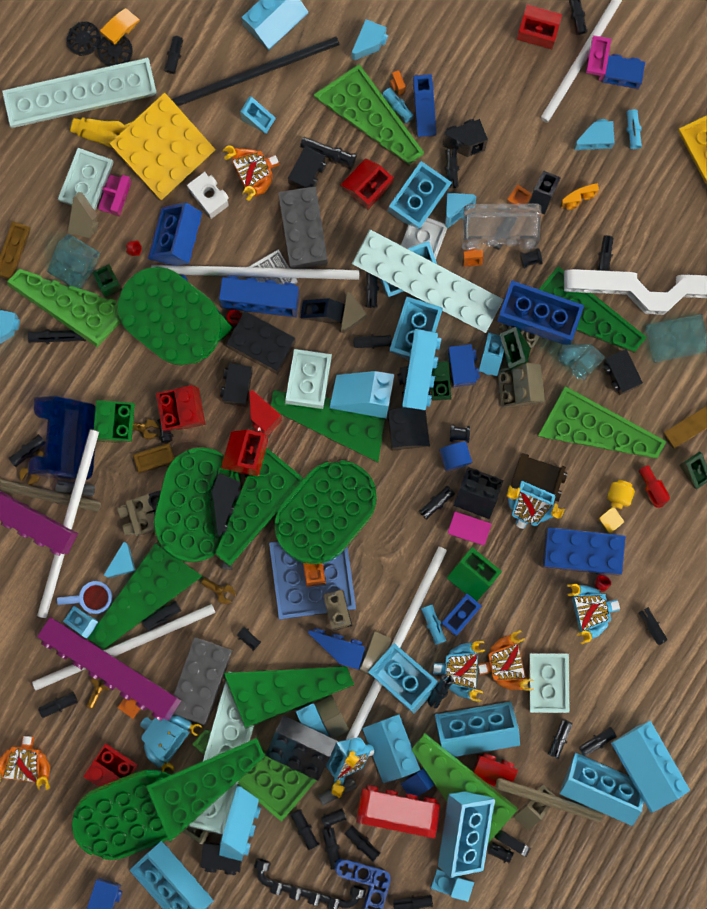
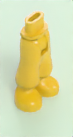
(97, 130)

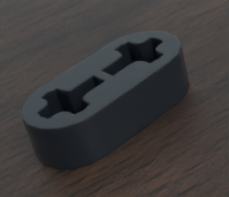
(512, 843)

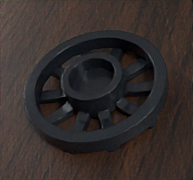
(83, 38)
(115, 51)

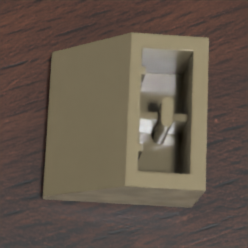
(521, 385)

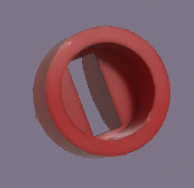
(134, 248)
(234, 315)
(602, 583)

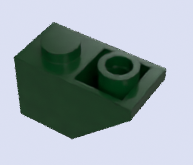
(441, 388)

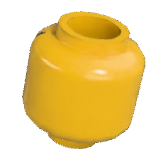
(620, 494)

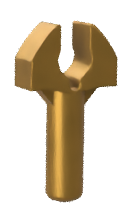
(142, 428)
(23, 472)
(219, 590)
(96, 693)

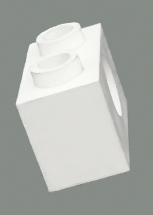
(212, 205)

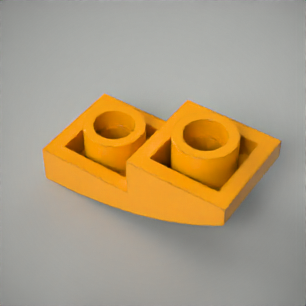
(119, 25)
(574, 199)

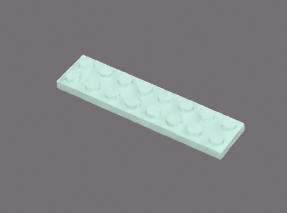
(79, 92)
(427, 281)
(225, 735)

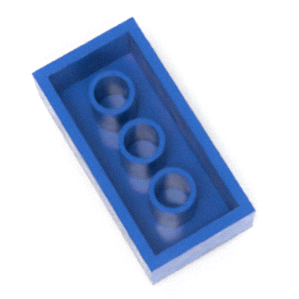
(259, 296)
(540, 313)
(583, 551)

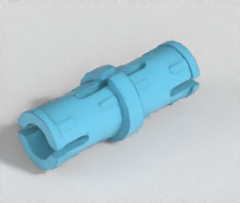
(398, 105)
(635, 141)
(433, 624)

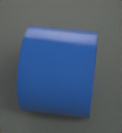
(455, 456)

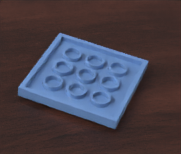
(293, 595)

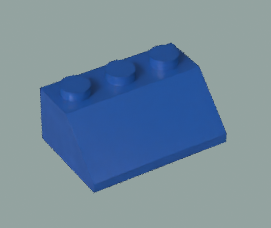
(175, 234)

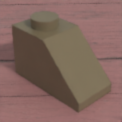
(83, 217)
(533, 811)

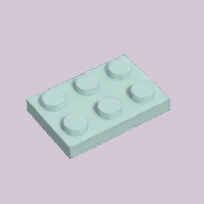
(86, 175)
(308, 379)
(549, 684)

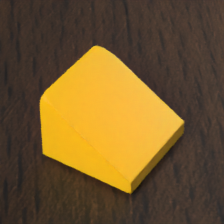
(610, 520)

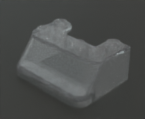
(501, 225)

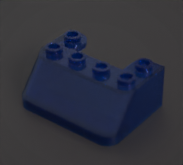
(65, 437)

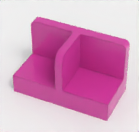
(598, 56)
(115, 194)
(469, 528)

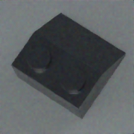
(408, 428)

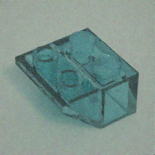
(73, 261)
(580, 358)

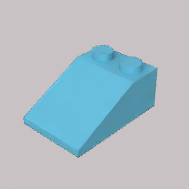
(363, 393)
(404, 678)

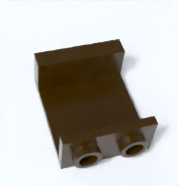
(539, 475)

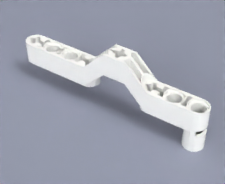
(627, 283)

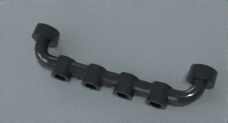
(295, 892)

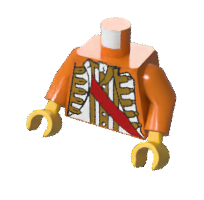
(252, 169)
(506, 664)
(25, 764)

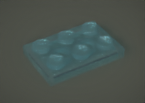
(677, 338)

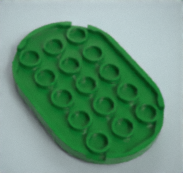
(169, 316)
(183, 506)
(325, 512)
(119, 817)

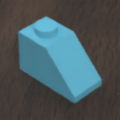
(369, 39)
(597, 136)
(8, 324)
(492, 355)
(310, 717)

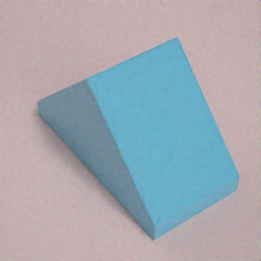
(256, 115)
(455, 205)
(122, 563)

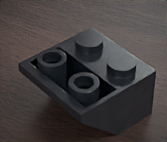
(467, 138)
(478, 493)

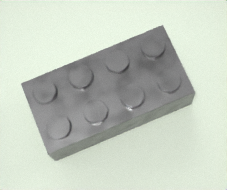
(303, 228)
(201, 680)

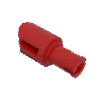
(654, 487)

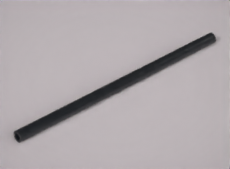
(256, 71)

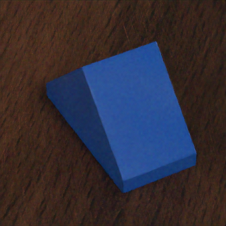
(418, 783)

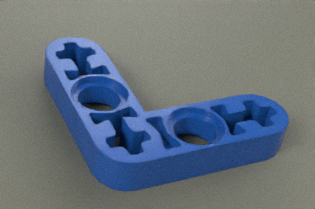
(370, 879)

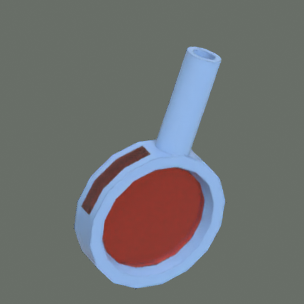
(93, 597)

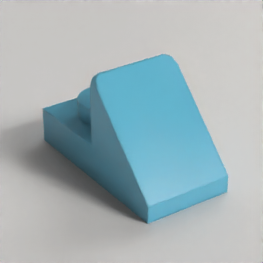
(80, 622)
(454, 886)

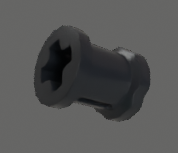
(531, 258)
(459, 433)

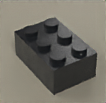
(261, 342)
(300, 748)

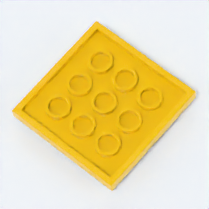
(162, 146)

